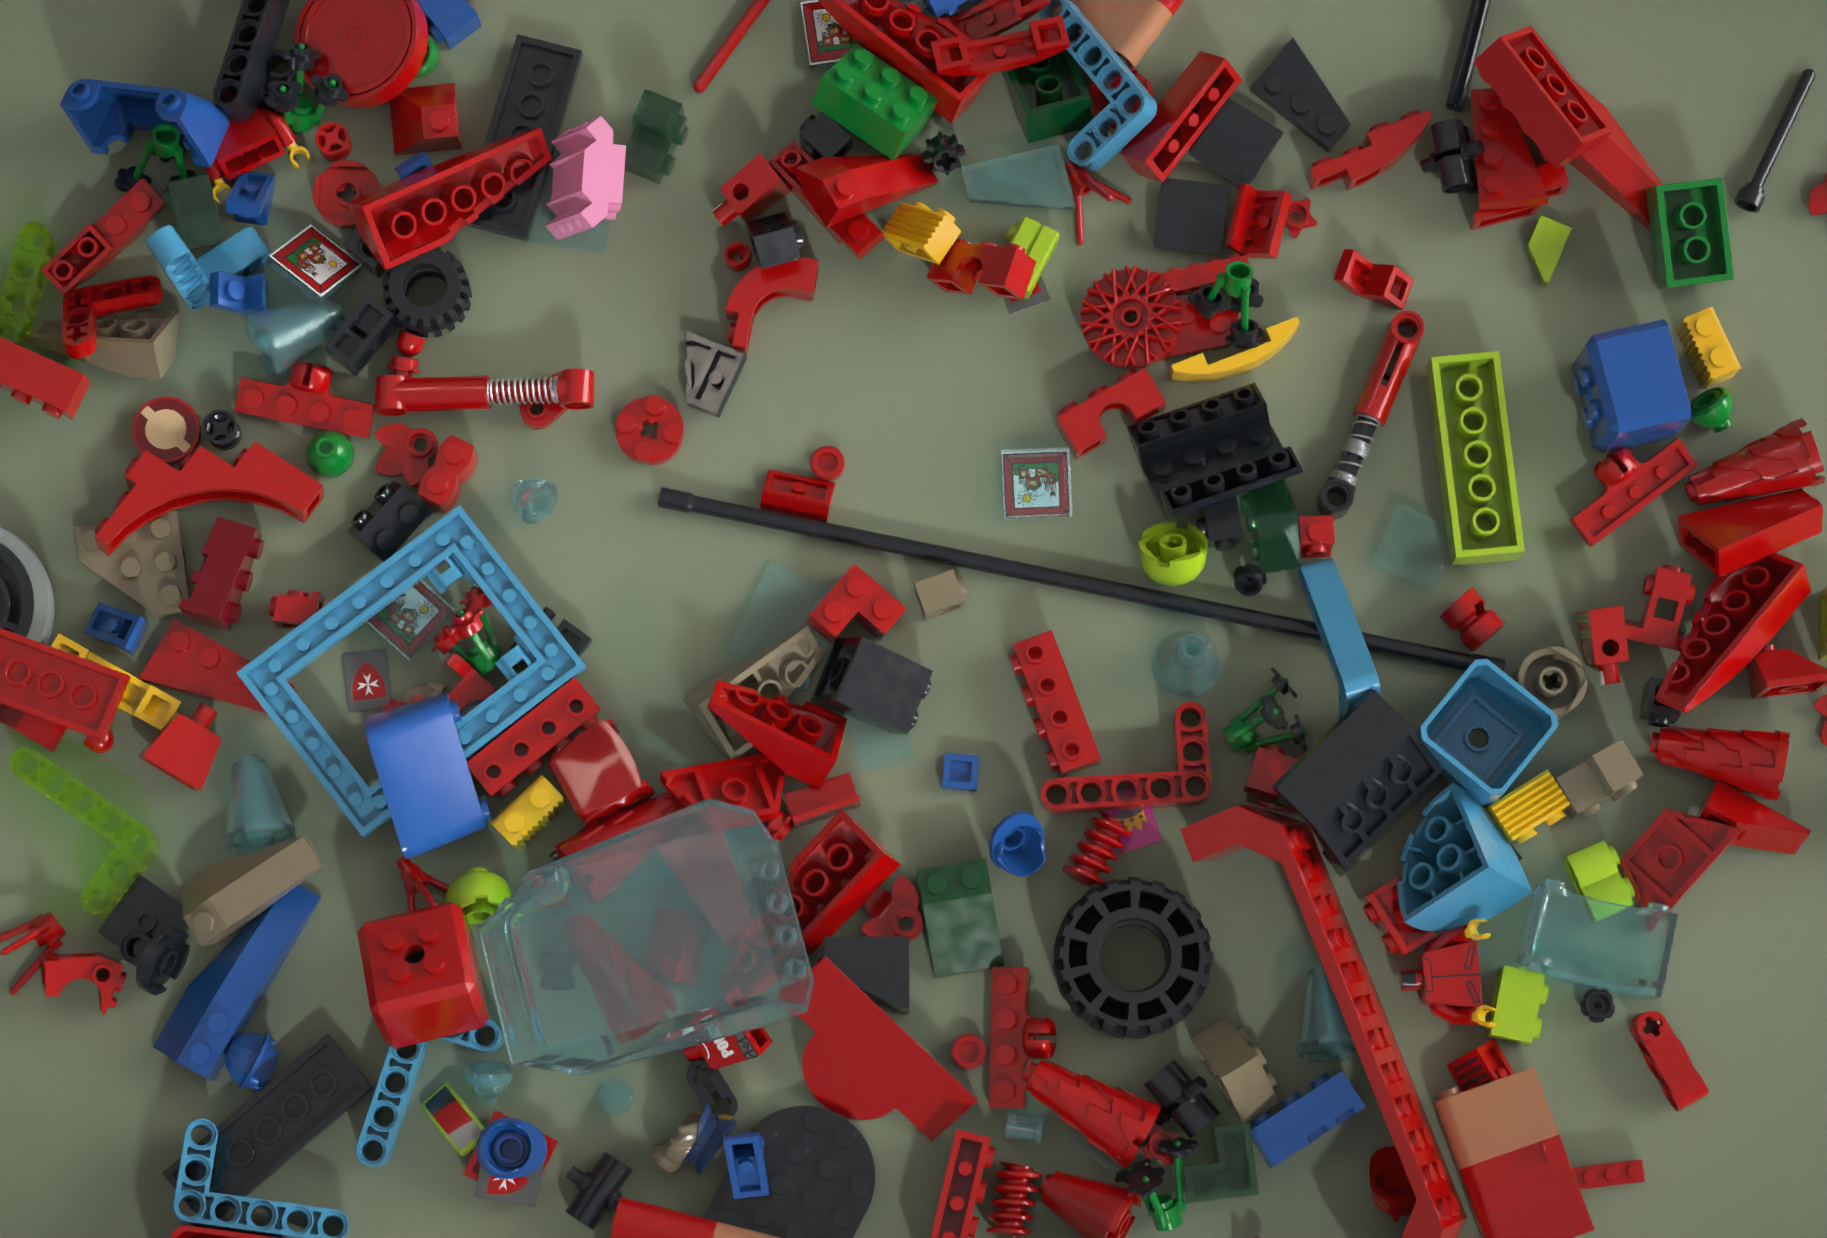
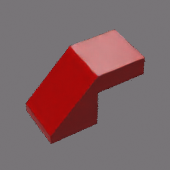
(1373, 281)

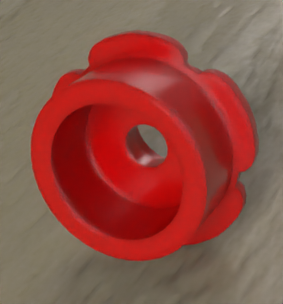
(403, 366)

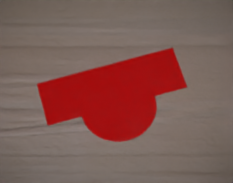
(868, 1064)

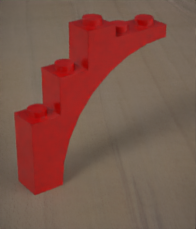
(159, 488)

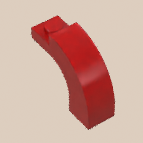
(761, 286)

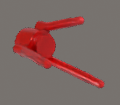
(45, 931)

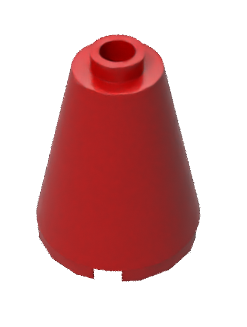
(1090, 1205)

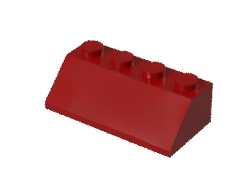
(1542, 96)

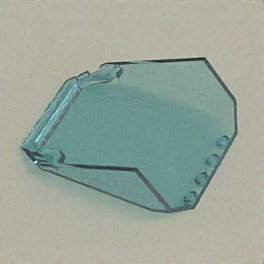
(648, 944)

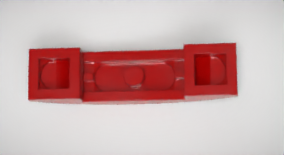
(995, 17)
(1001, 52)

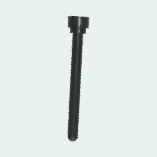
(1751, 195)

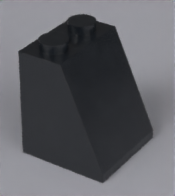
(872, 685)
(874, 965)

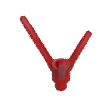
(1083, 184)
(417, 881)

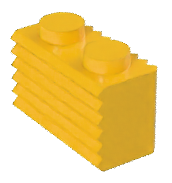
(921, 231)
(1708, 347)
(1528, 807)
(529, 813)

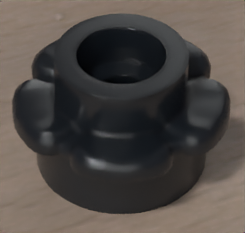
(1247, 585)
(1606, 1001)

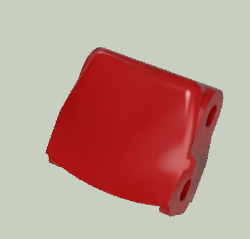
(599, 774)

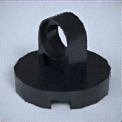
(162, 957)

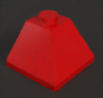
(425, 119)
(1783, 673)

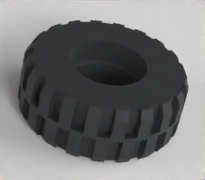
(1143, 905)

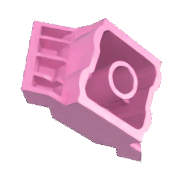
(585, 178)

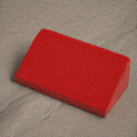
(797, 495)

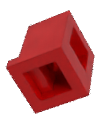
(1316, 536)
(294, 608)

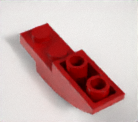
(1383, 148)
(857, 233)
(105, 238)

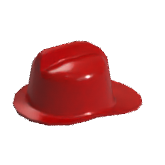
(1390, 1183)

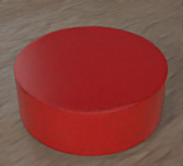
(827, 463)
(968, 1052)

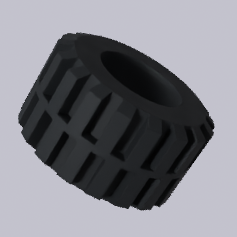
(432, 317)

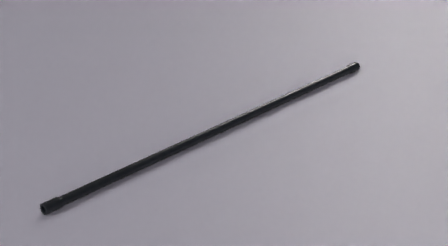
(688, 502)

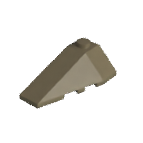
(126, 345)
(770, 672)
(240, 888)

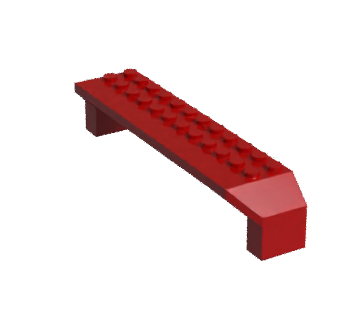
(1292, 843)

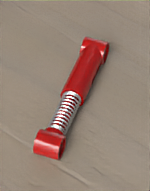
(400, 395)

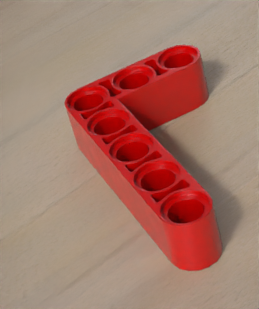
(1141, 782)

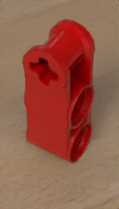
(1668, 1060)

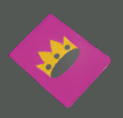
(1140, 823)

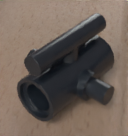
(1453, 157)
(1181, 1099)
(597, 1189)

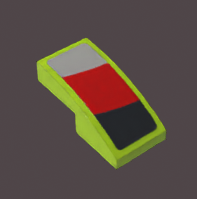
(453, 1118)

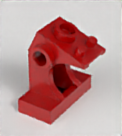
(1670, 584)
(63, 968)

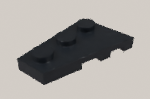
(1301, 97)

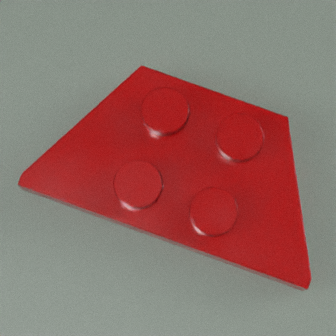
(741, 781)
(1674, 856)

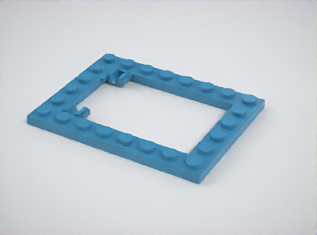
(469, 555)

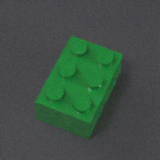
(874, 101)
(1690, 233)

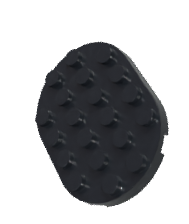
(816, 1178)

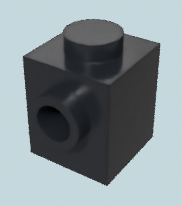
(824, 137)
(1221, 524)
(1654, 711)

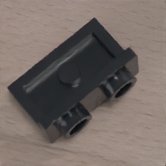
(388, 520)

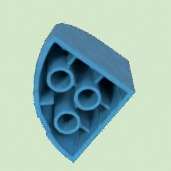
(1457, 866)

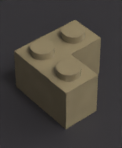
(1601, 776)
(1237, 1069)

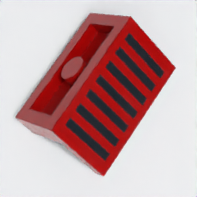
(815, 804)
(1480, 1066)

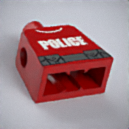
(730, 1049)

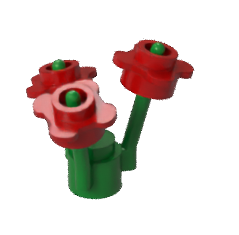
(467, 624)

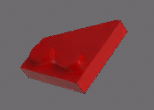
(1201, 333)

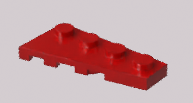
(1506, 167)
(200, 667)

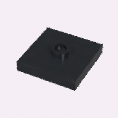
(143, 909)

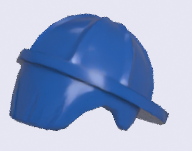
(1018, 844)
(252, 1059)
(511, 1148)

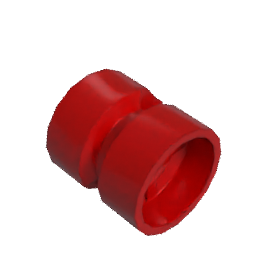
(1472, 620)

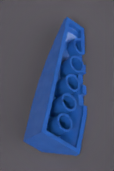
(232, 986)

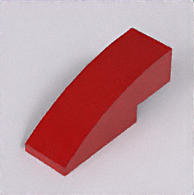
(1554, 182)

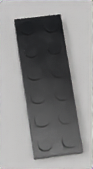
(530, 97)
(279, 1122)

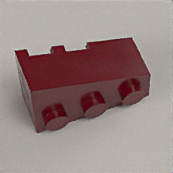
(223, 575)

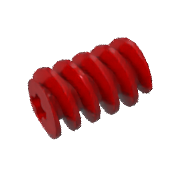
(1097, 850)
(1013, 1200)

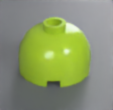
(1172, 553)
(478, 894)

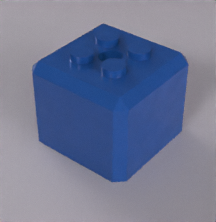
(1631, 387)

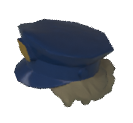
(694, 1140)

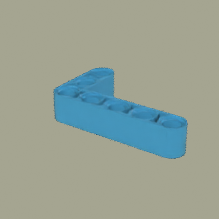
(1103, 75)
(238, 256)
(1339, 632)
(400, 1101)
(242, 1205)

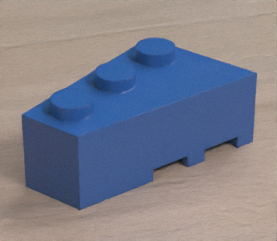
(1305, 1117)

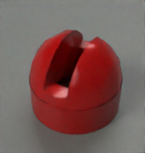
(744, 253)
(409, 344)
(99, 746)

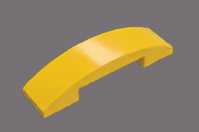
(1197, 370)
(139, 699)

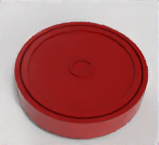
(367, 44)

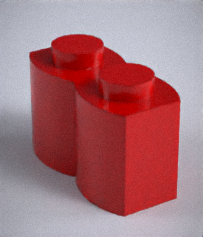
(453, 466)

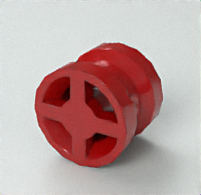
(331, 135)

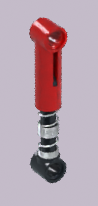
(1372, 411)

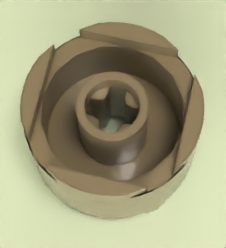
(1565, 671)

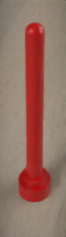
(729, 45)

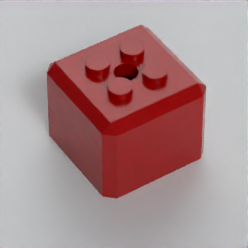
(428, 997)

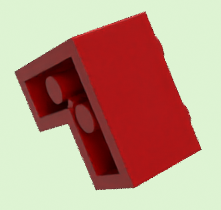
(856, 598)

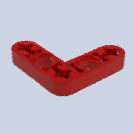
(99, 301)

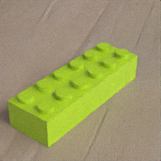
(1474, 458)

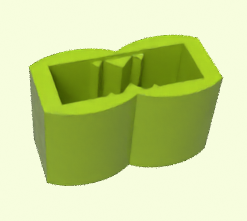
(1597, 876)

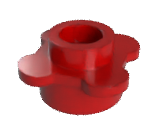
(780, 827)
(1151, 1149)

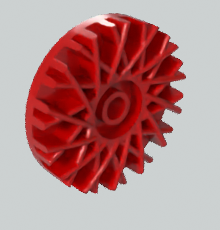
(1127, 293)

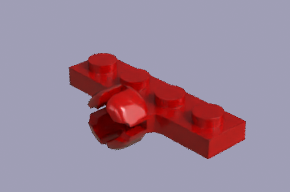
(306, 402)
(1630, 487)
(1014, 1037)

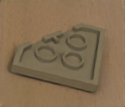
(146, 564)

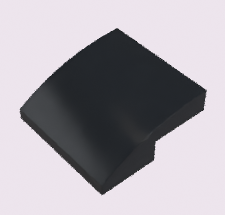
(1236, 143)
(1191, 215)

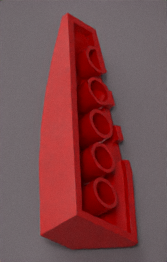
(902, 39)
(1618, 168)
(440, 200)
(1732, 627)
(836, 877)

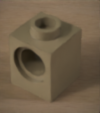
(940, 594)

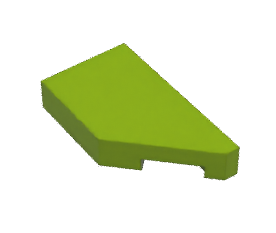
(1547, 245)

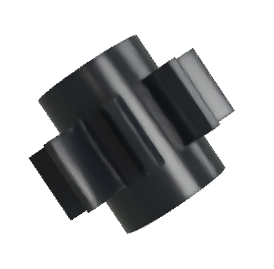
(943, 162)

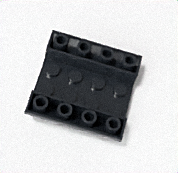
(1211, 451)
(1359, 780)

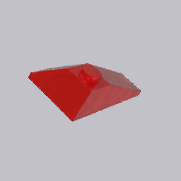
(856, 184)
(793, 736)

